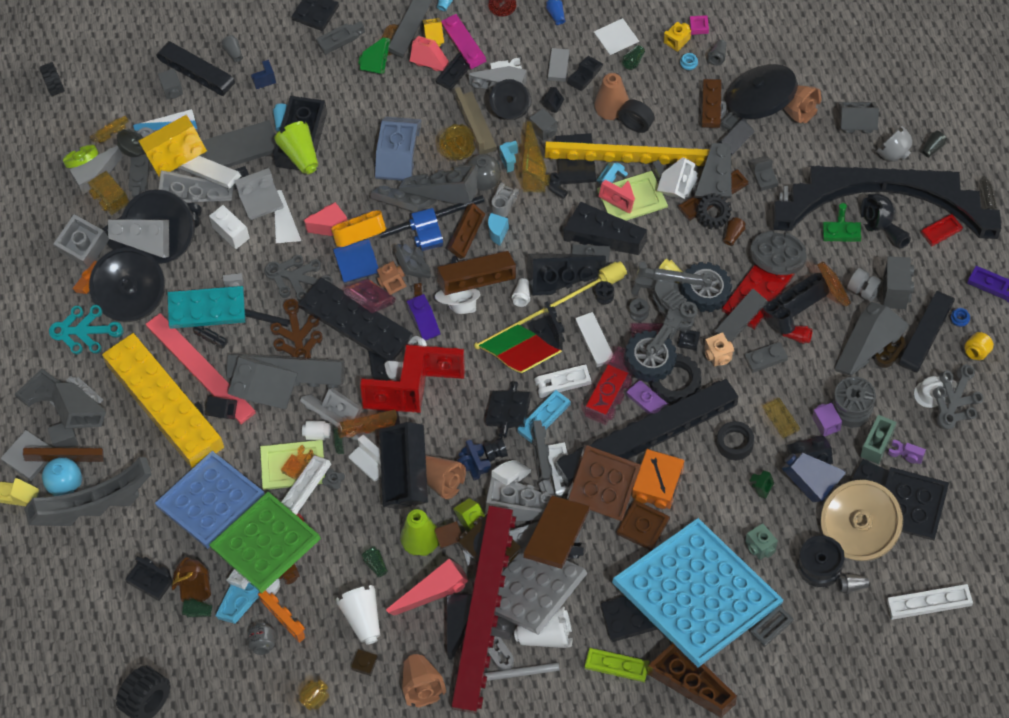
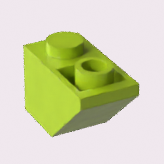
(468, 513)

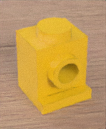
(677, 36)

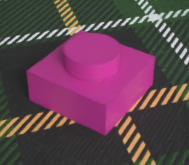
(699, 25)

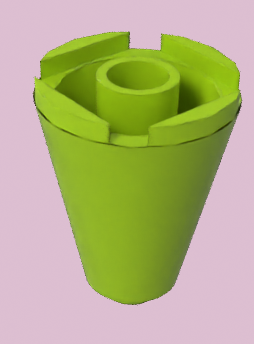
(298, 146)
(419, 534)

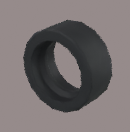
(638, 108)
(739, 427)

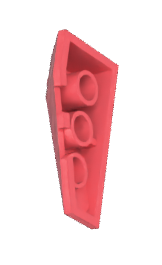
(440, 583)

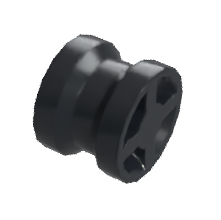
(604, 288)

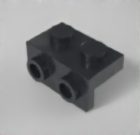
(816, 447)
(149, 578)

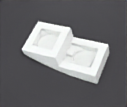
(510, 471)

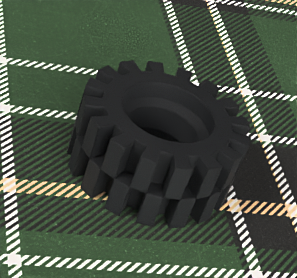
(51, 79)
(718, 202)

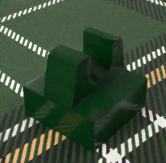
(762, 483)

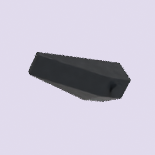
(555, 271)

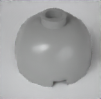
(896, 146)

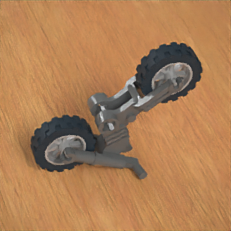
(672, 302)

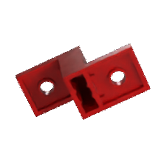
(417, 364)

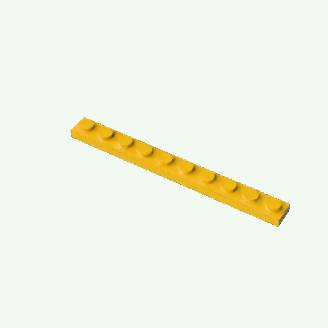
(624, 153)

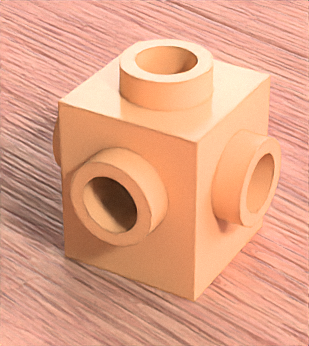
(718, 350)

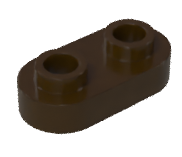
(890, 353)

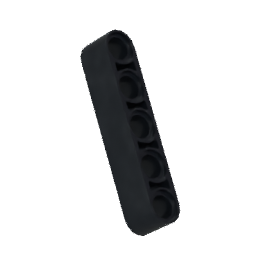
(195, 68)
(927, 331)

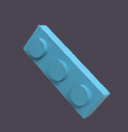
(546, 412)

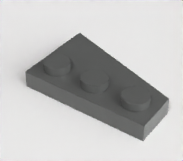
(716, 172)

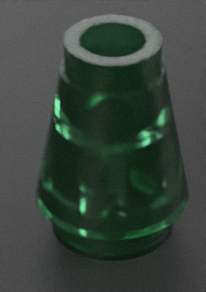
(632, 58)
(375, 561)
(196, 608)

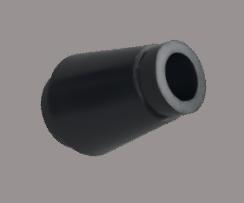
(898, 236)

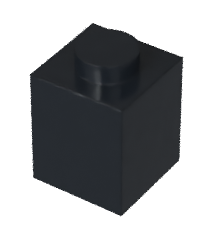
(220, 407)

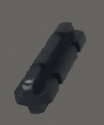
(210, 336)

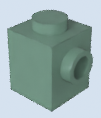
(761, 542)

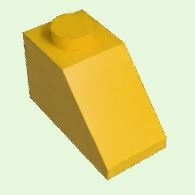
(433, 30)

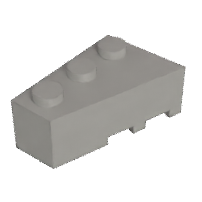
(145, 235)

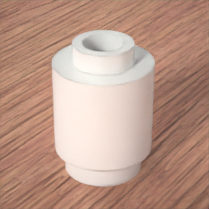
(316, 430)

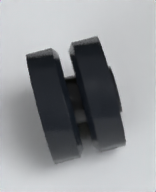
(520, 103)
(821, 561)

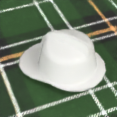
(460, 302)
(924, 391)

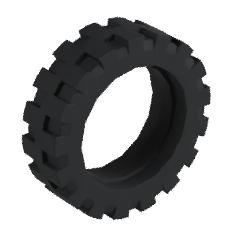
(673, 396)

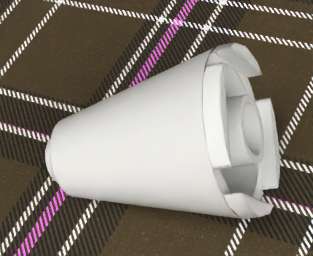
(361, 612)
(553, 635)

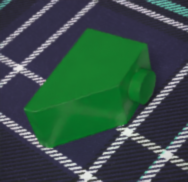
(375, 56)

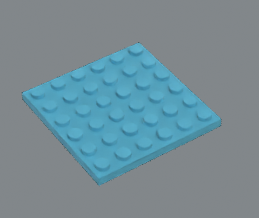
(697, 592)

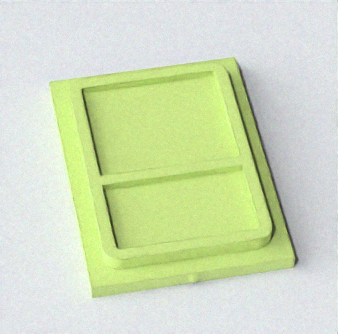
(646, 197)
(274, 458)

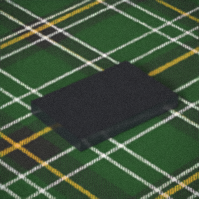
(576, 170)

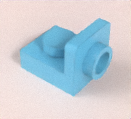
(507, 155)
(610, 171)

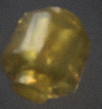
(313, 694)

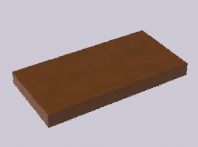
(556, 532)

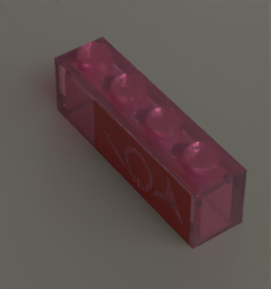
(609, 389)

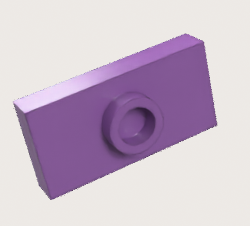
(646, 398)

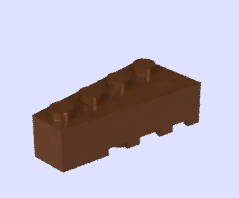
(693, 682)

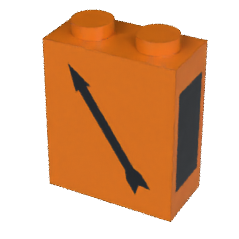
(658, 479)

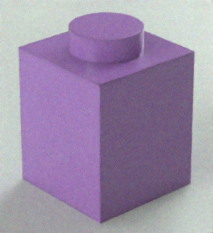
(827, 419)

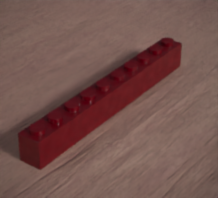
(482, 610)

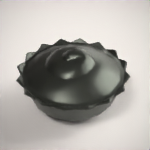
(129, 143)

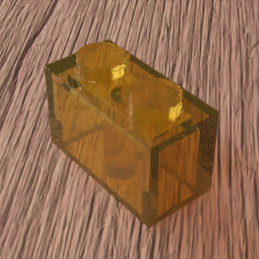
(108, 192)

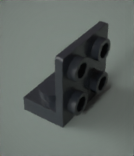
(548, 327)

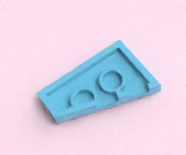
(236, 603)

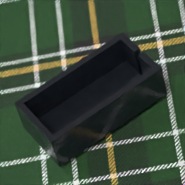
(403, 465)

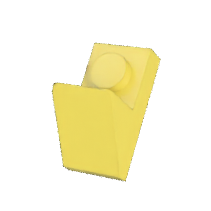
(17, 493)

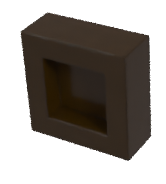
(364, 662)

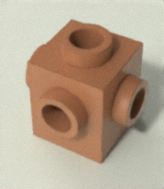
(391, 277)

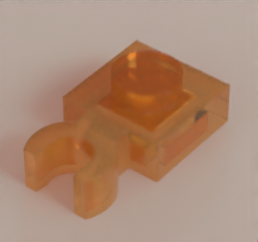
(296, 465)

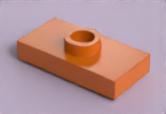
(82, 285)

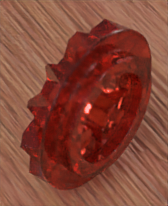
(505, 10)

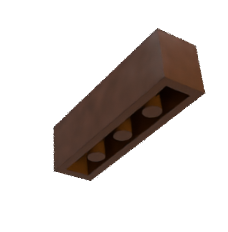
(476, 272)

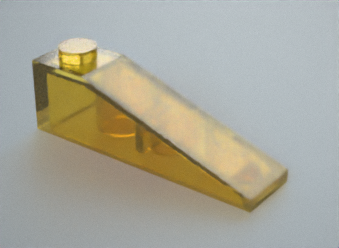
(533, 164)

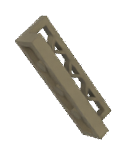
(475, 121)

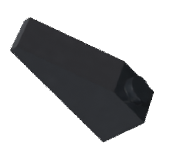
(457, 617)

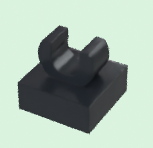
(552, 100)

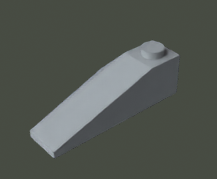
(522, 499)

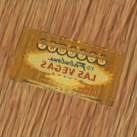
(781, 418)

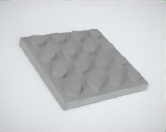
(536, 591)

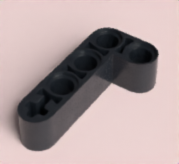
(784, 307)

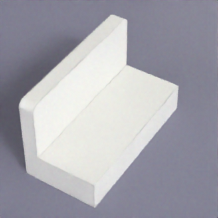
(367, 458)

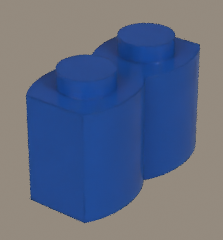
(427, 229)

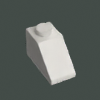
(676, 179)

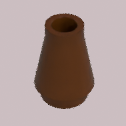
(734, 230)

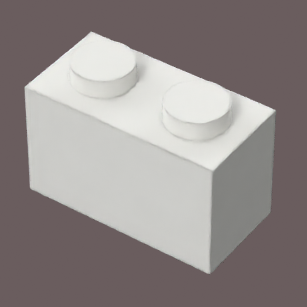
(229, 227)

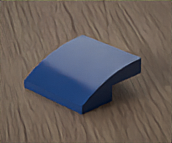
(356, 261)

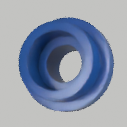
(960, 312)

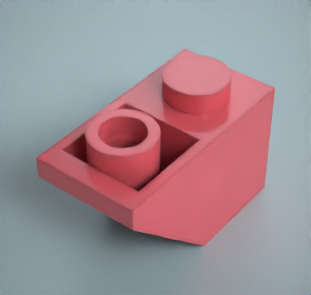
(428, 53)
(324, 220)

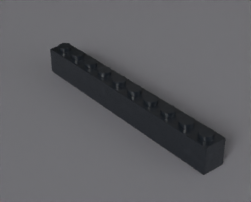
(658, 426)

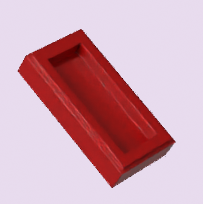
(941, 230)

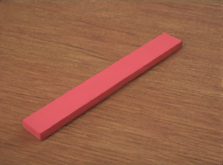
(197, 365)

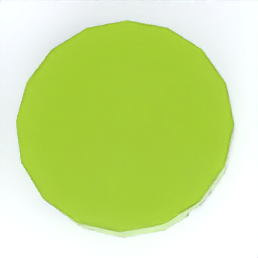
(80, 157)

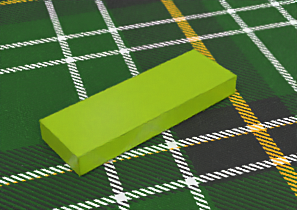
(617, 665)

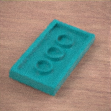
(206, 307)

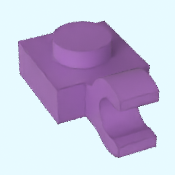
(910, 452)

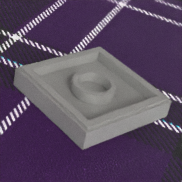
(15, 459)

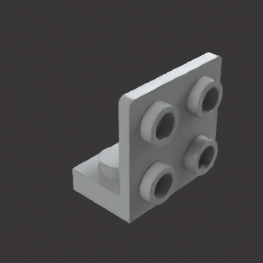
(258, 194)

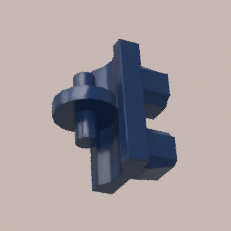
(470, 459)

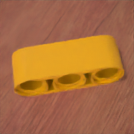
(358, 228)

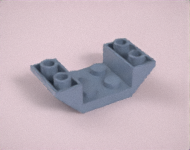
(396, 148)

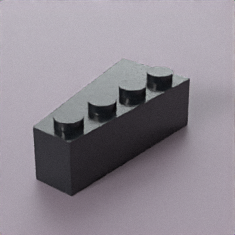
(600, 228)

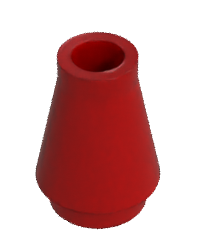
(801, 334)

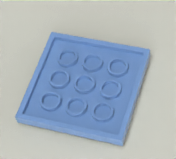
(209, 499)

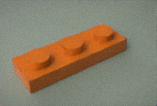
(282, 615)

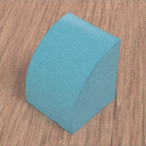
(498, 228)

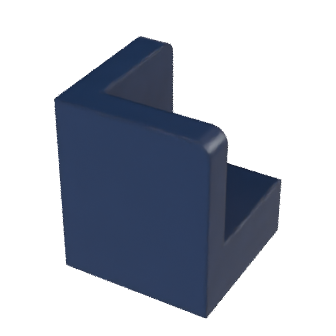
(265, 77)

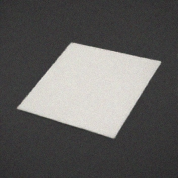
(616, 36)

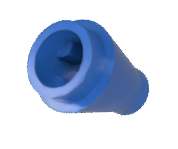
(556, 11)

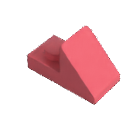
(620, 197)

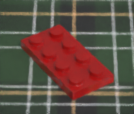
(765, 283)

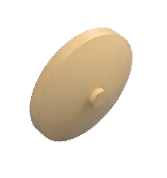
(862, 519)

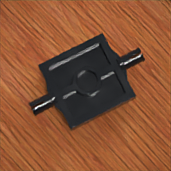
(508, 409)

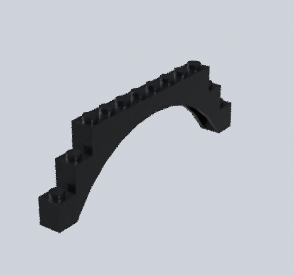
(936, 187)

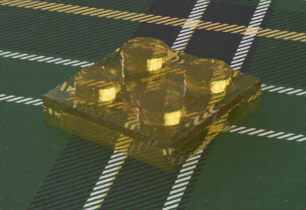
(104, 133)

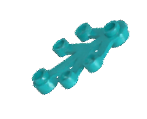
(83, 329)

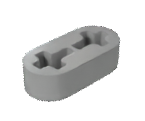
(502, 650)

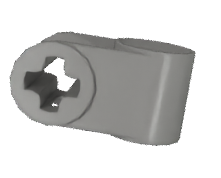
(504, 200)

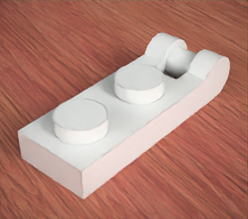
(563, 380)
(555, 452)

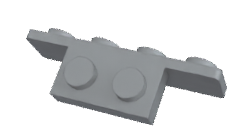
(334, 408)

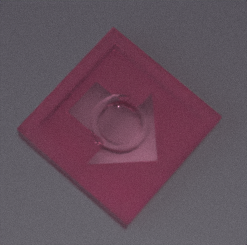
(369, 295)

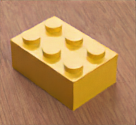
(173, 145)

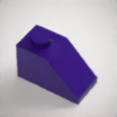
(423, 317)

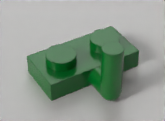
(842, 230)

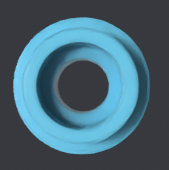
(689, 57)

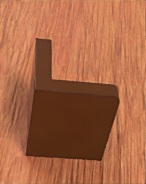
(448, 535)

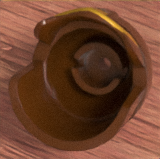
(192, 579)

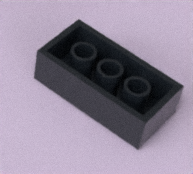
(306, 110)

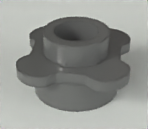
(333, 484)

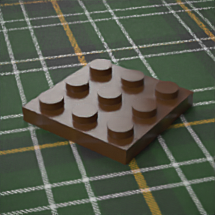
(603, 482)

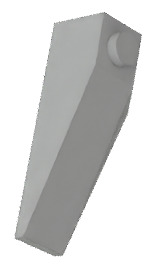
(192, 188)

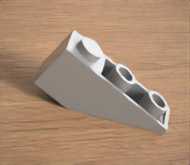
(489, 78)
(103, 162)

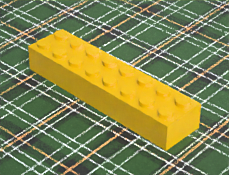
(162, 400)

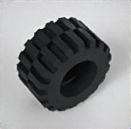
(143, 693)

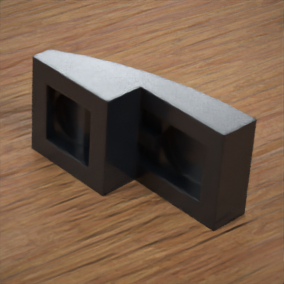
(586, 72)

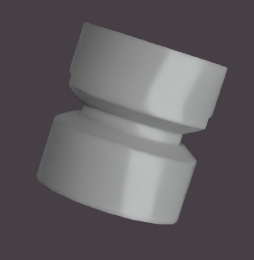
(858, 282)

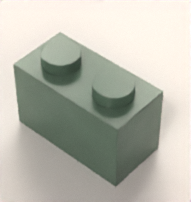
(878, 439)

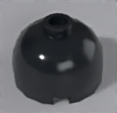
(877, 208)

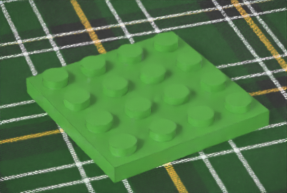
(264, 542)

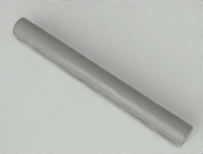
(522, 671)

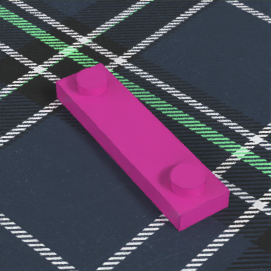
(463, 41)

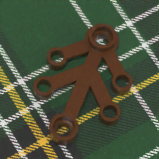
(297, 335)

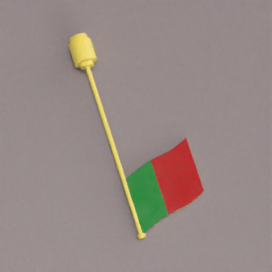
(522, 348)

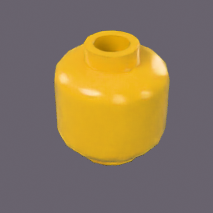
(978, 346)

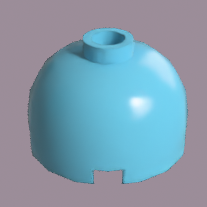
(61, 476)

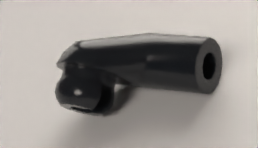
(555, 185)

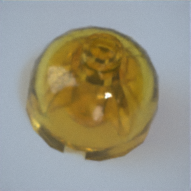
(457, 142)

